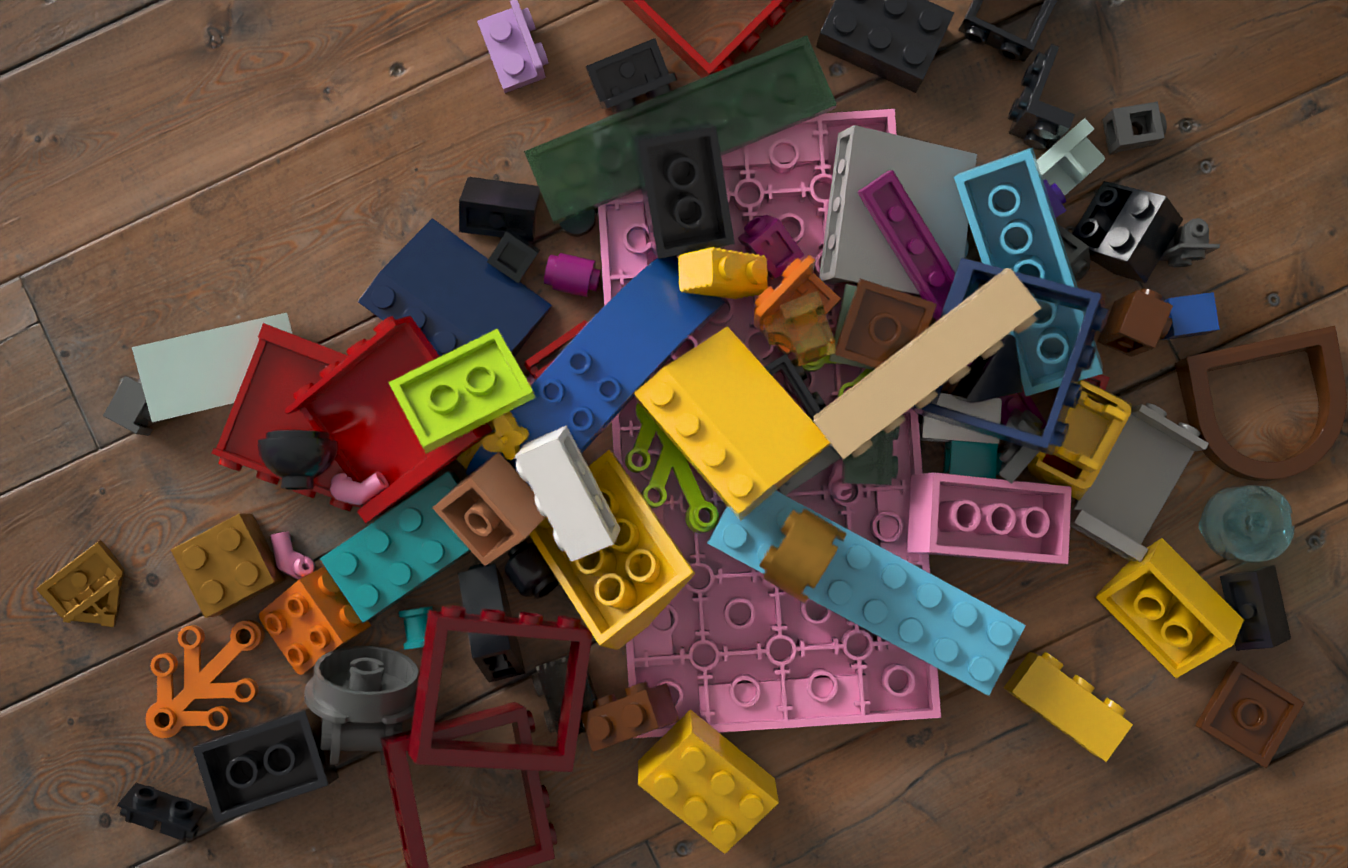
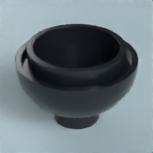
(297, 456)

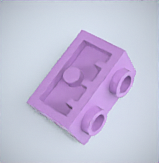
(512, 47)

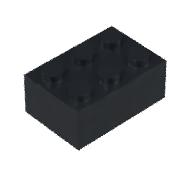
(886, 37)
(683, 190)
(264, 764)

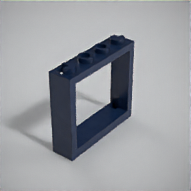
(965, 283)

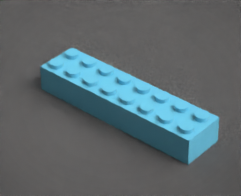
(886, 596)

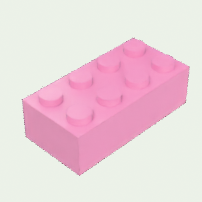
(989, 519)

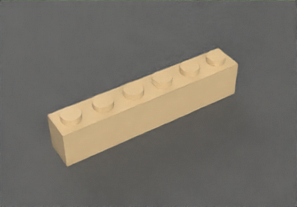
(926, 363)

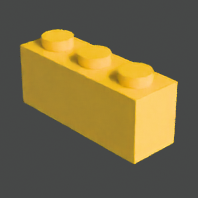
(1069, 704)

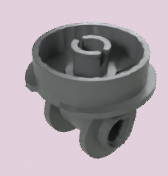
(361, 697)

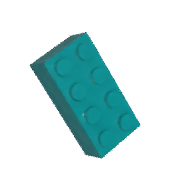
(396, 552)

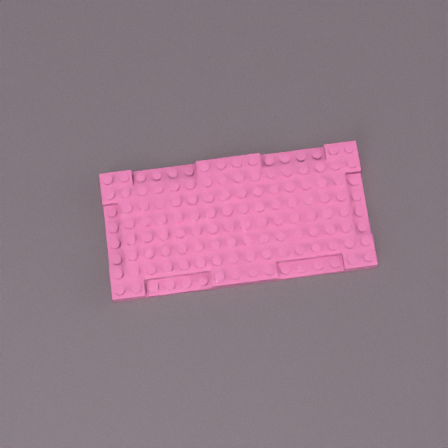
(729, 637)

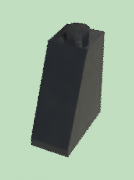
(494, 654)

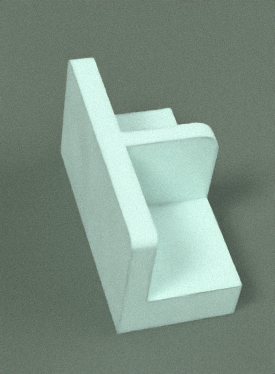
(1070, 158)

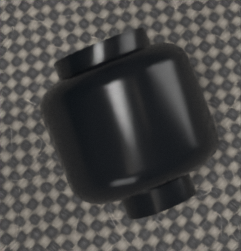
(530, 571)

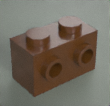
(1136, 322)
(629, 717)

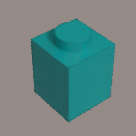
(971, 459)

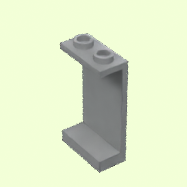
(1135, 481)

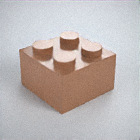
(490, 509)

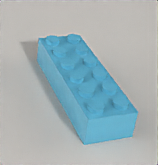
(1019, 232)

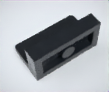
(495, 206)
(1260, 603)

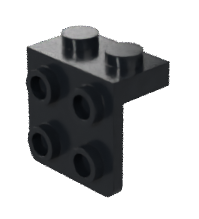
(630, 74)
(1032, 119)

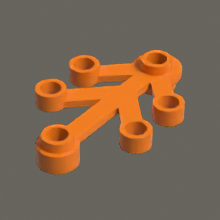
(199, 682)

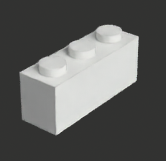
(567, 494)

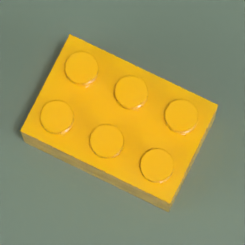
(707, 782)

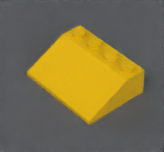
(731, 421)
(627, 582)

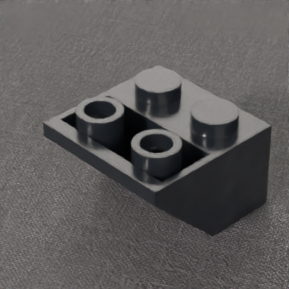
(1128, 229)

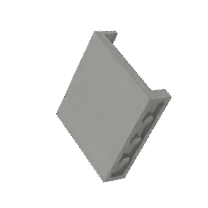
(926, 170)

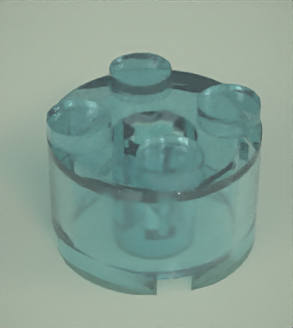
(1267, 520)

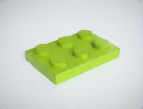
(462, 390)

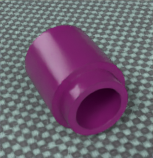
(572, 274)

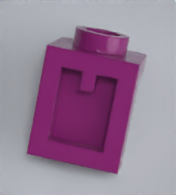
(770, 238)

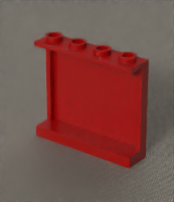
(276, 371)
(366, 419)

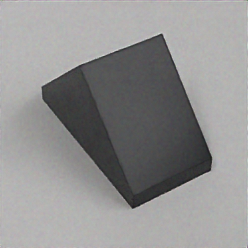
(992, 376)

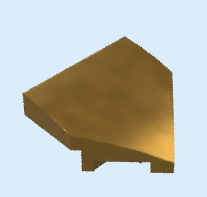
(87, 587)

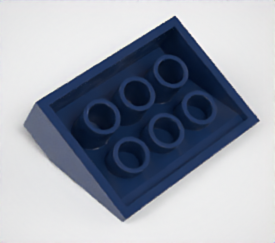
(453, 293)

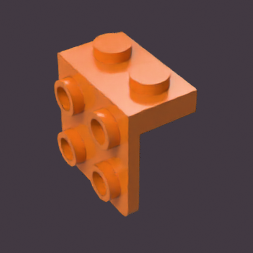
(797, 282)
(311, 620)

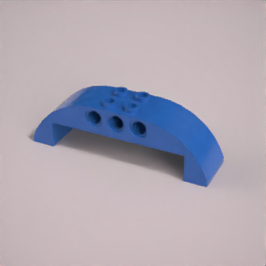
(612, 357)

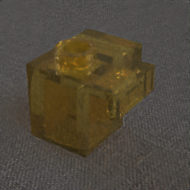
(801, 328)

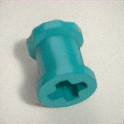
(415, 626)

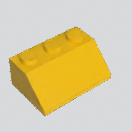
(1171, 609)

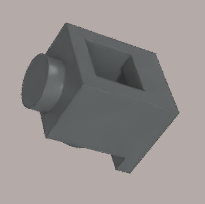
(1145, 117)
(130, 407)

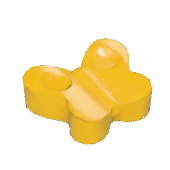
(506, 436)

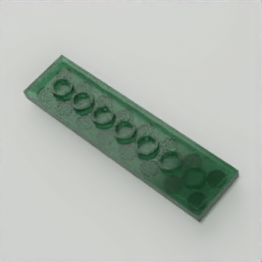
(741, 101)

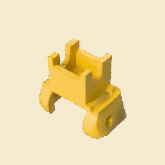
(1088, 441)

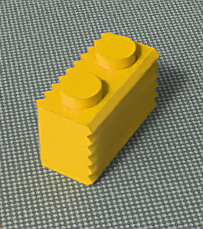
(722, 273)

